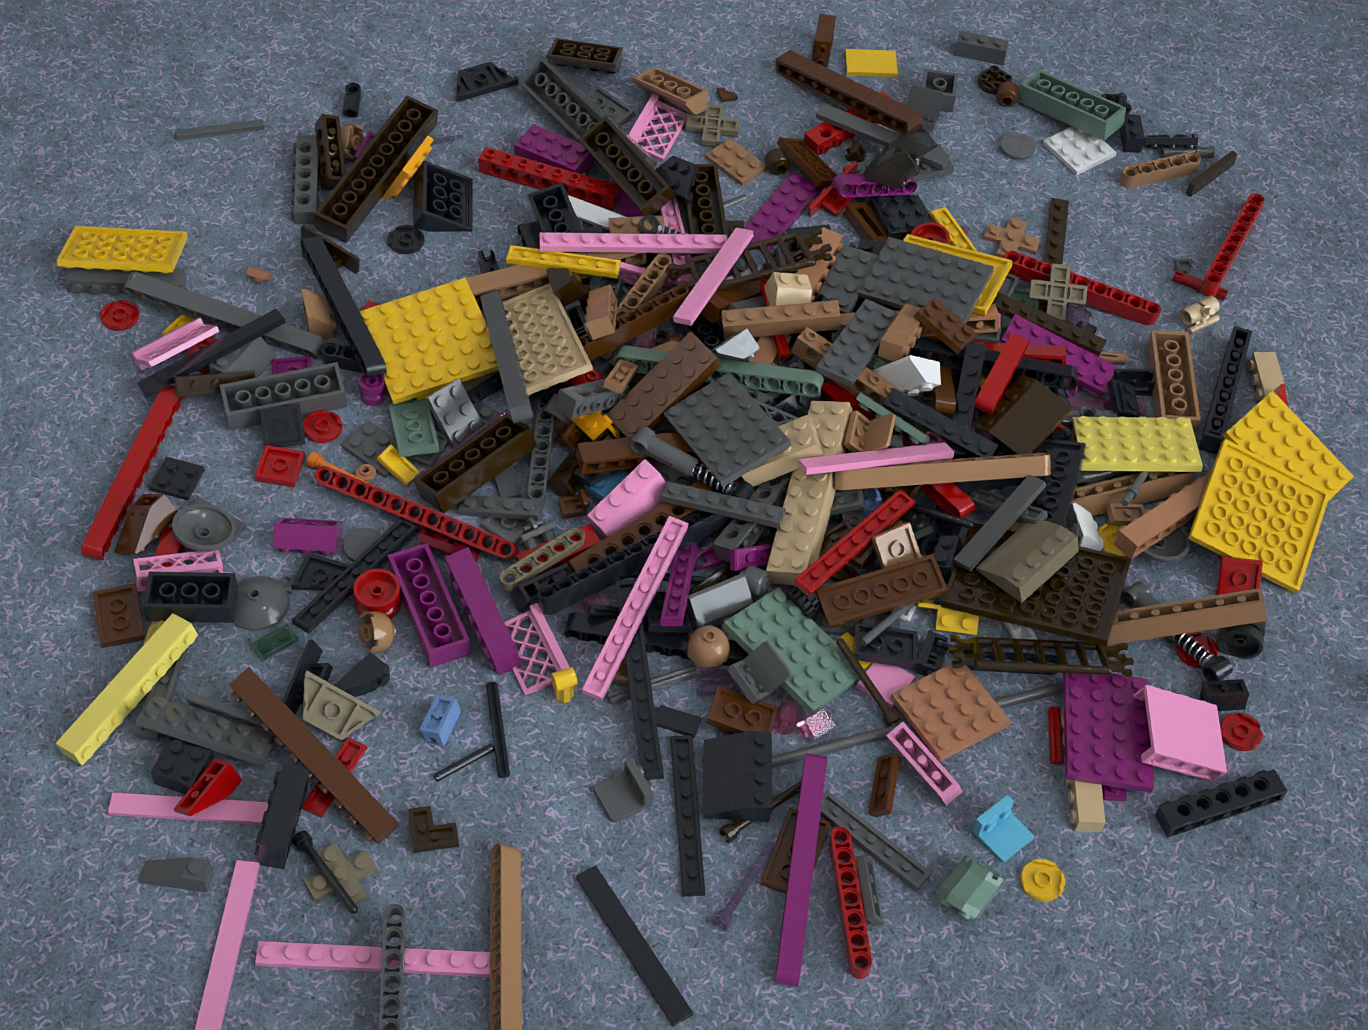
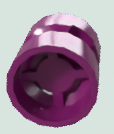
(372, 390)

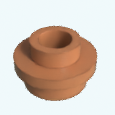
(368, 476)

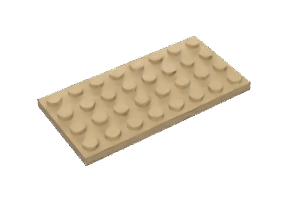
(544, 339)

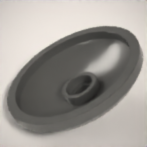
(203, 527)
(1170, 548)
(264, 609)

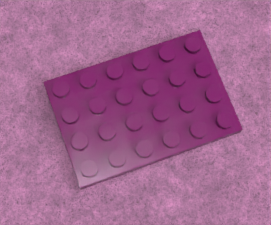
(1106, 731)

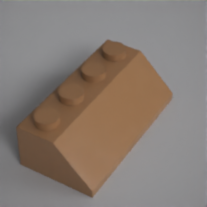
(673, 90)

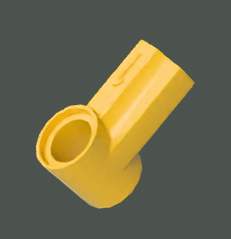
(563, 684)

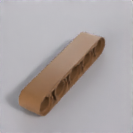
(1160, 169)

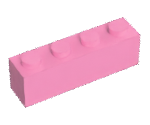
(924, 763)

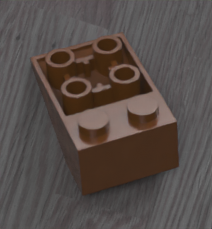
(144, 523)

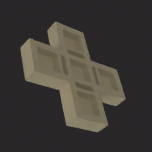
(712, 125)
(1058, 291)
(346, 872)

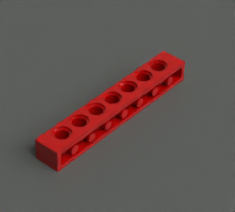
(541, 176)

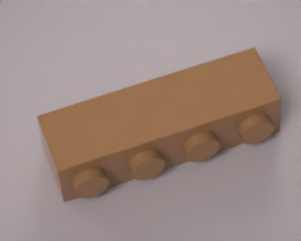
(601, 312)
(901, 334)

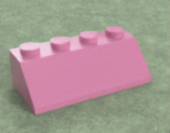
(629, 500)

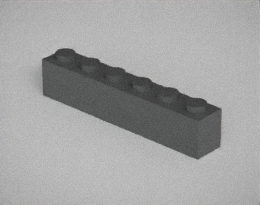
(112, 281)

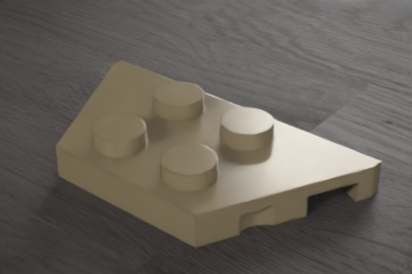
(333, 708)

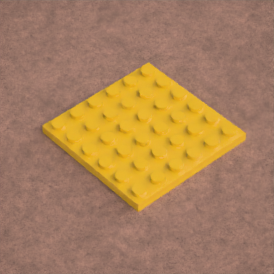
(431, 340)
(1260, 514)

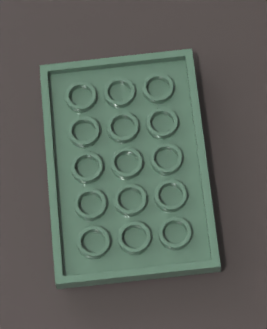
(814, 659)

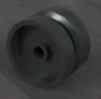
(1242, 640)

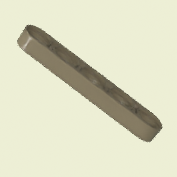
(546, 550)

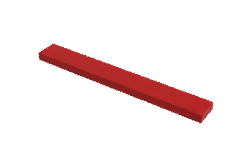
(853, 542)

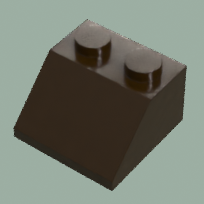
(568, 287)

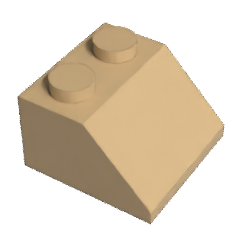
(788, 289)

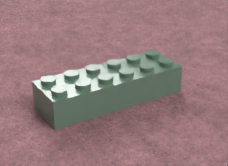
(1071, 104)

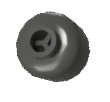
(757, 580)

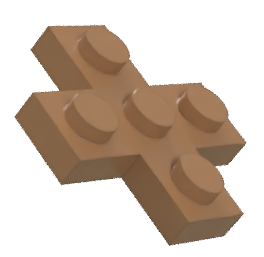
(1012, 237)

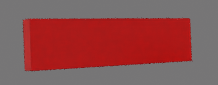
(349, 756)

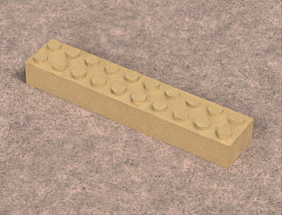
(809, 499)

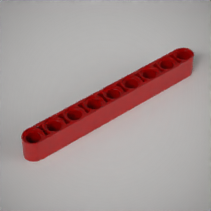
(1232, 245)
(1098, 294)

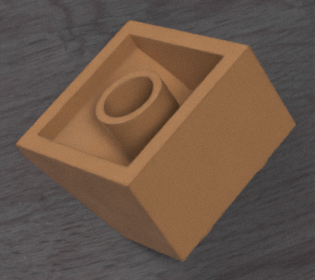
(318, 315)

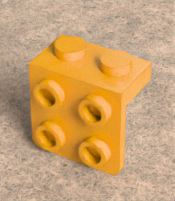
(595, 424)

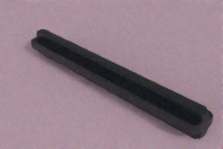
(497, 730)

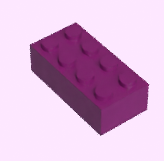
(554, 150)

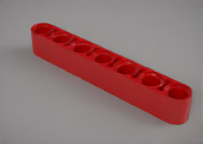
(850, 912)

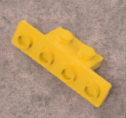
(952, 620)

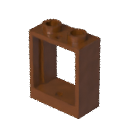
(823, 39)

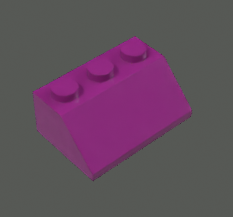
(307, 535)

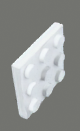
(1079, 149)

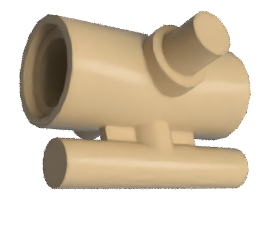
(1200, 314)

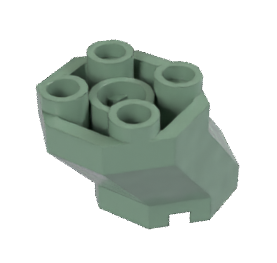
(970, 888)

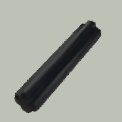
(604, 611)

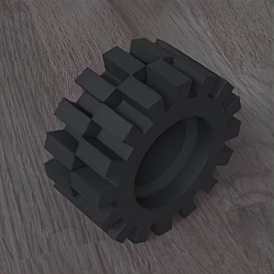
(807, 604)

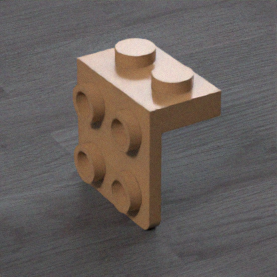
(868, 435)

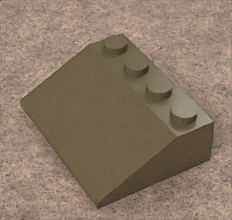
(1029, 558)

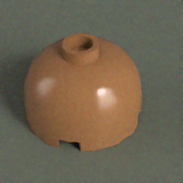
(351, 139)
(378, 628)
(708, 647)

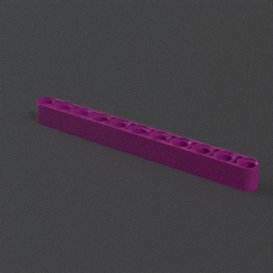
(801, 870)

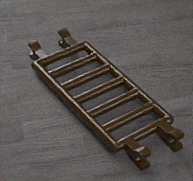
(802, 240)
(1020, 665)

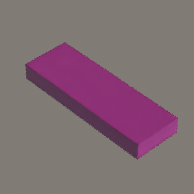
(752, 555)

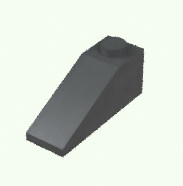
(178, 873)

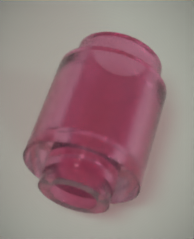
(786, 718)

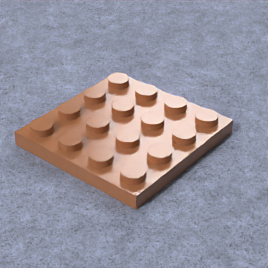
(950, 710)

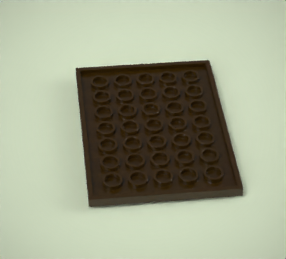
(1072, 603)

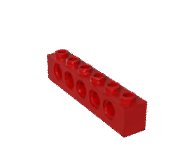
(827, 136)

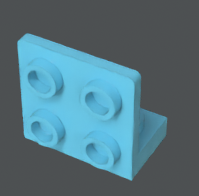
(1002, 830)

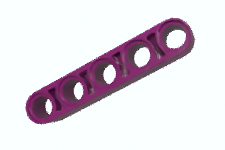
(858, 186)

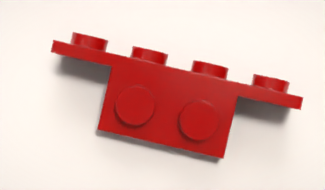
(830, 198)

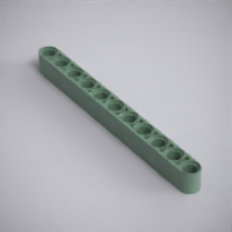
(748, 374)

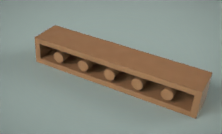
(782, 319)

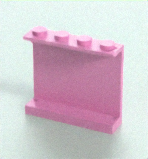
(1183, 734)

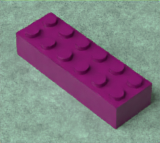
(429, 605)
(482, 612)

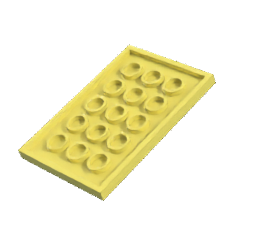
(1137, 444)

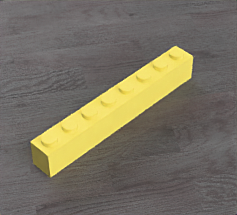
(127, 689)

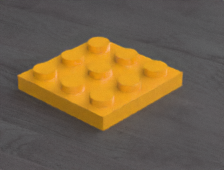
(409, 169)

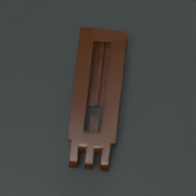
(865, 222)

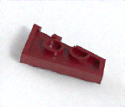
(442, 542)

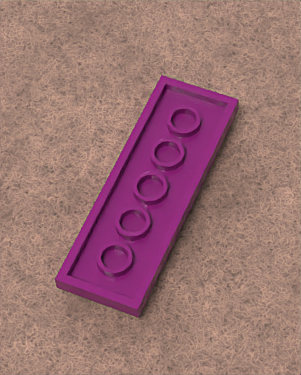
(782, 208)
(1092, 370)

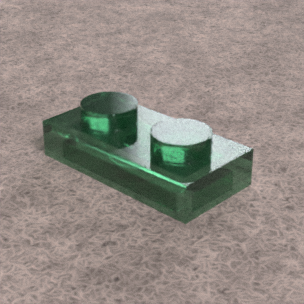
(274, 642)

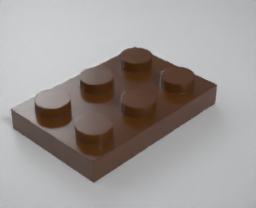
(945, 325)
(118, 615)
(737, 714)

